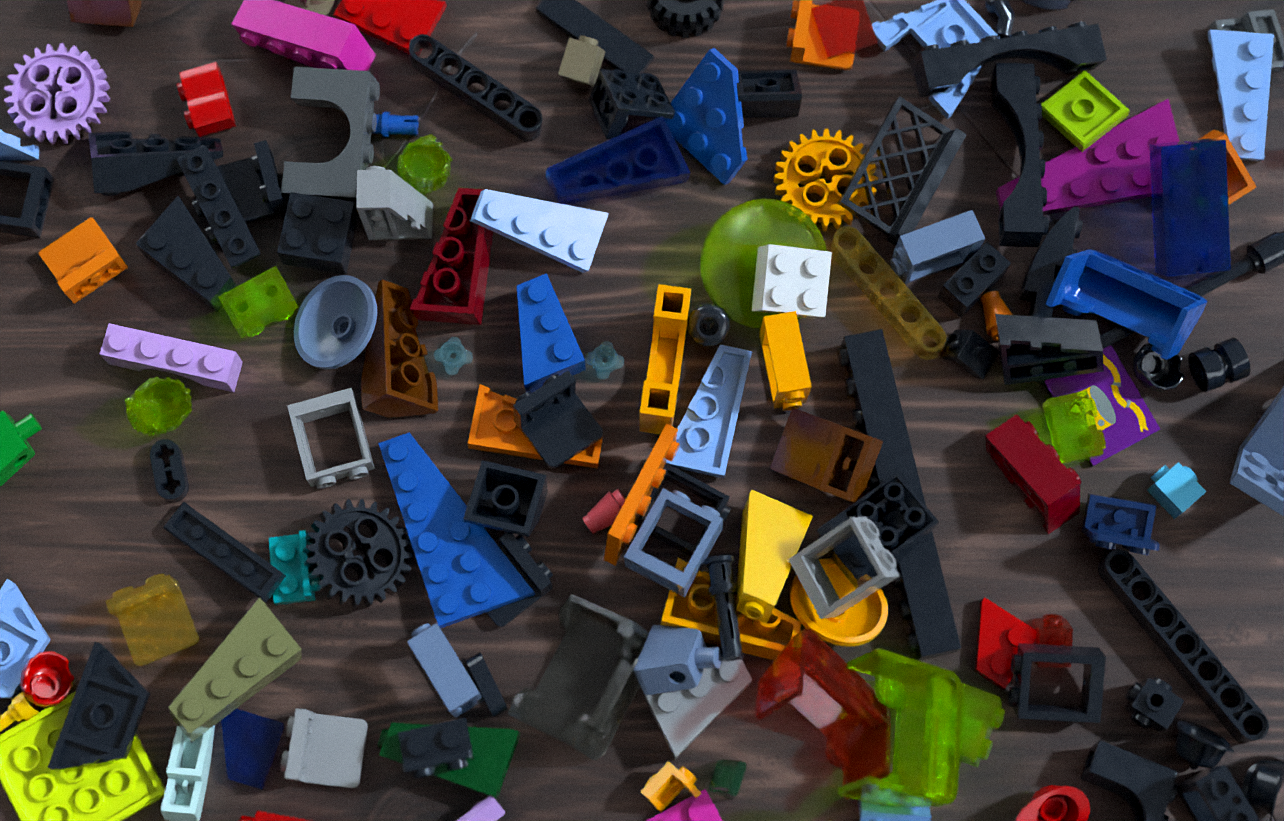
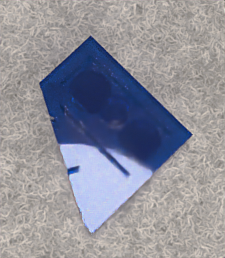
(250, 746)

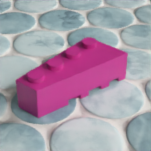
(303, 35)

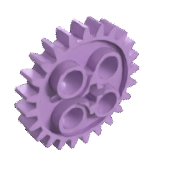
(85, 94)

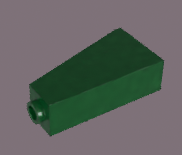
(485, 774)

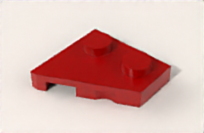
(997, 641)

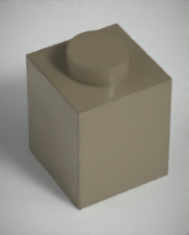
(582, 61)

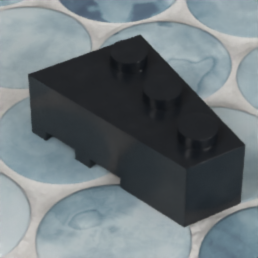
(1047, 347)

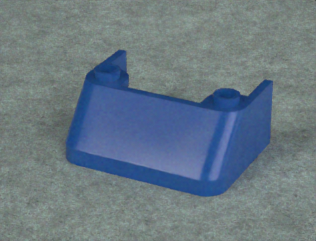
(1128, 297)

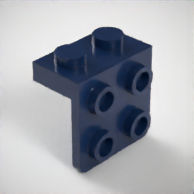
(1121, 522)

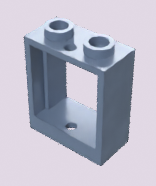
(937, 247)
(659, 571)
(444, 669)

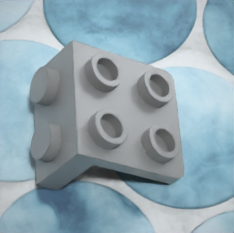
(324, 749)

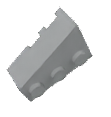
(688, 712)

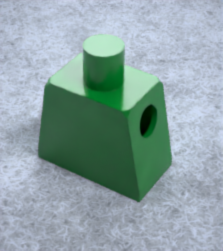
(14, 446)

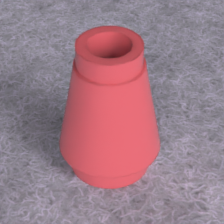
(605, 511)

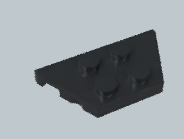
(101, 714)

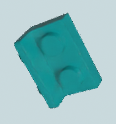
(289, 558)

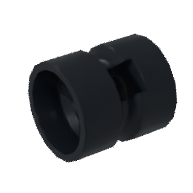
(1224, 363)

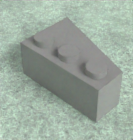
(392, 206)

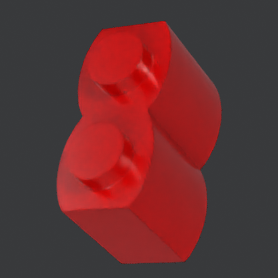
(206, 99)

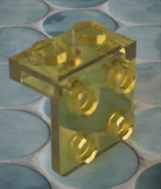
(154, 619)

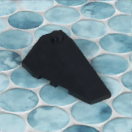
(128, 162)

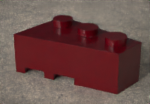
(1036, 471)

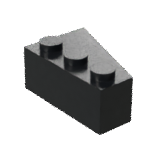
(185, 254)

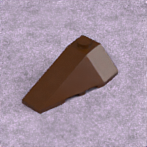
(394, 368)

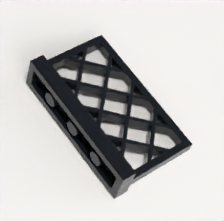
(927, 178)

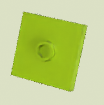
(1083, 111)

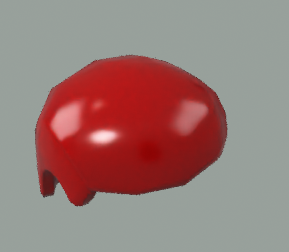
(46, 679)

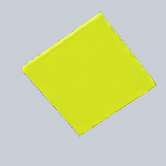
(73, 794)

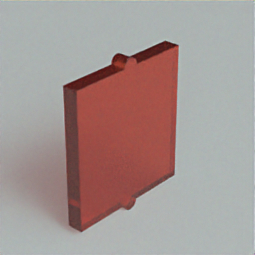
(843, 27)

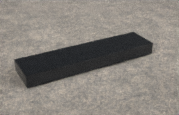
(578, 20)
(224, 552)

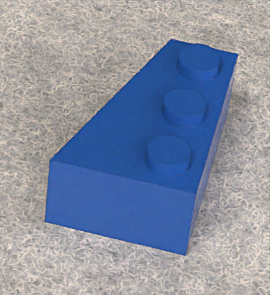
(545, 335)

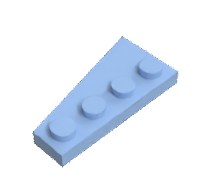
(1243, 82)
(547, 227)
(712, 414)

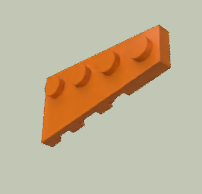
(496, 431)
(639, 496)

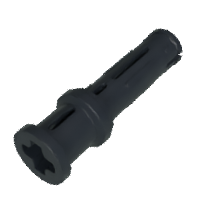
(723, 592)

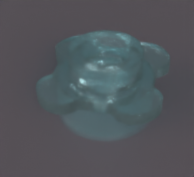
(607, 351)
(462, 356)

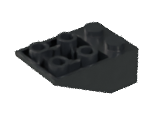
(899, 519)

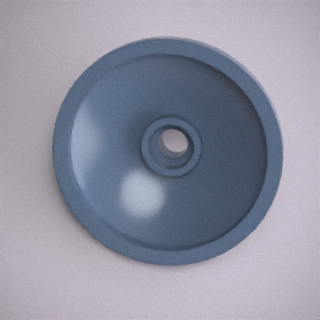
(335, 322)

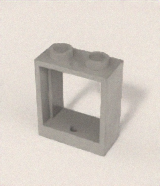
(323, 407)
(816, 580)

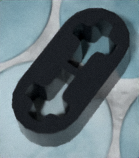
(161, 471)
(486, 684)

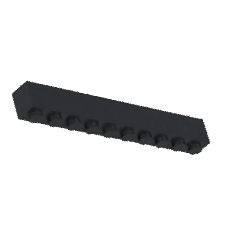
(880, 415)

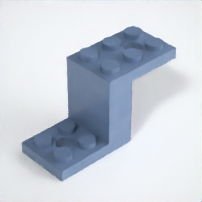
(1261, 458)

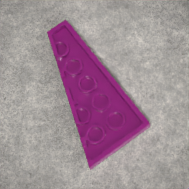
(1108, 170)

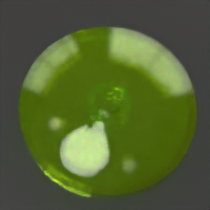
(732, 250)

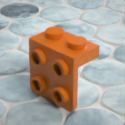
(806, 41)

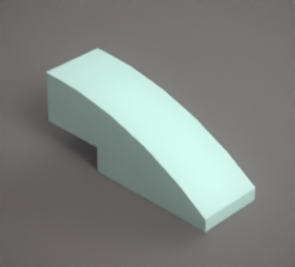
(187, 776)

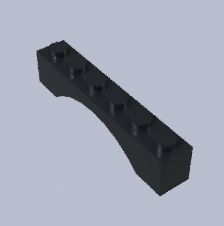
(1067, 49)
(1014, 98)

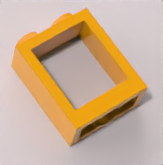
(785, 360)

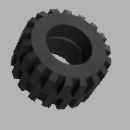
(685, 17)

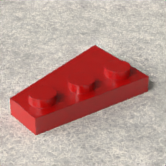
(392, 20)

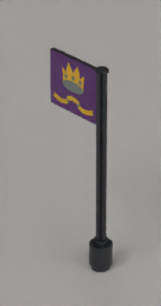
(1119, 405)

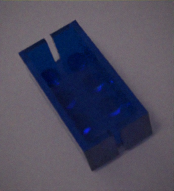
(1190, 207)

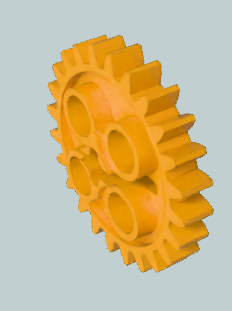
(817, 153)

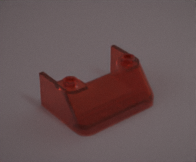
(834, 702)

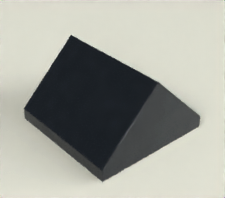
(769, 93)

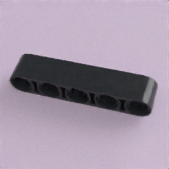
(470, 74)

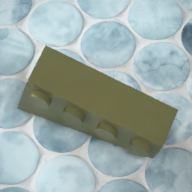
(238, 669)

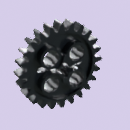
(384, 541)

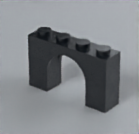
(1137, 780)

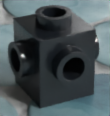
(1163, 706)

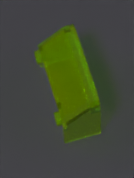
(925, 732)

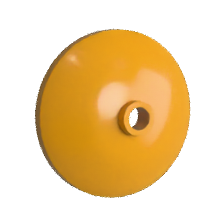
(853, 626)

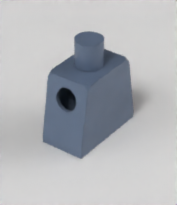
(674, 659)

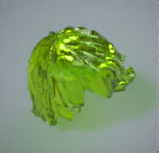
(425, 164)
(158, 406)

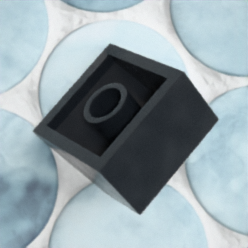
(506, 499)

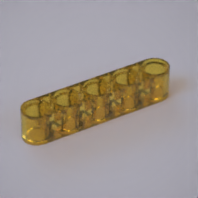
(889, 307)

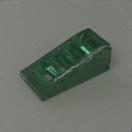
(727, 778)

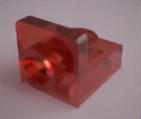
(1053, 630)

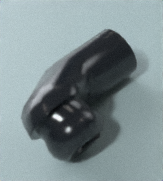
(1005, 16)

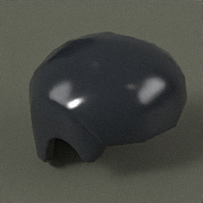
(1155, 371)

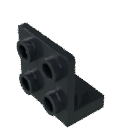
(625, 94)
(255, 184)

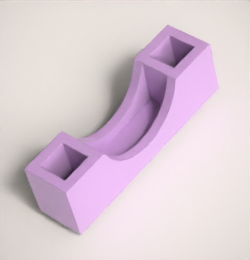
(192, 360)

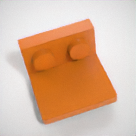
(82, 260)

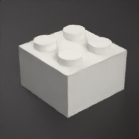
(791, 281)

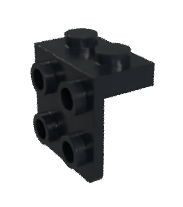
(556, 420)
(535, 574)

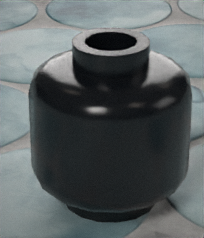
(708, 336)

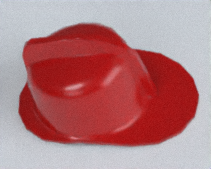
(1056, 804)

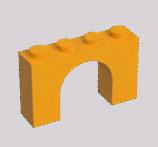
(665, 358)

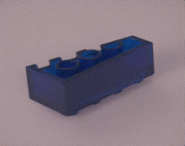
(625, 164)

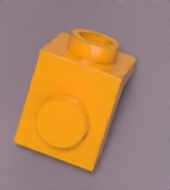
(667, 784)

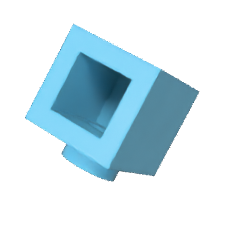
(1175, 488)

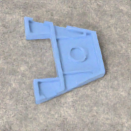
(940, 24)

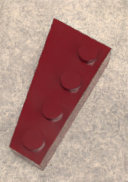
(458, 272)

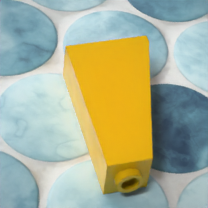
(767, 540)

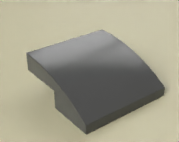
(1258, 22)

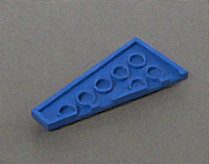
(456, 559)

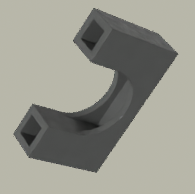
(355, 95)

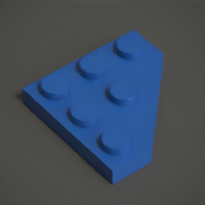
(710, 117)

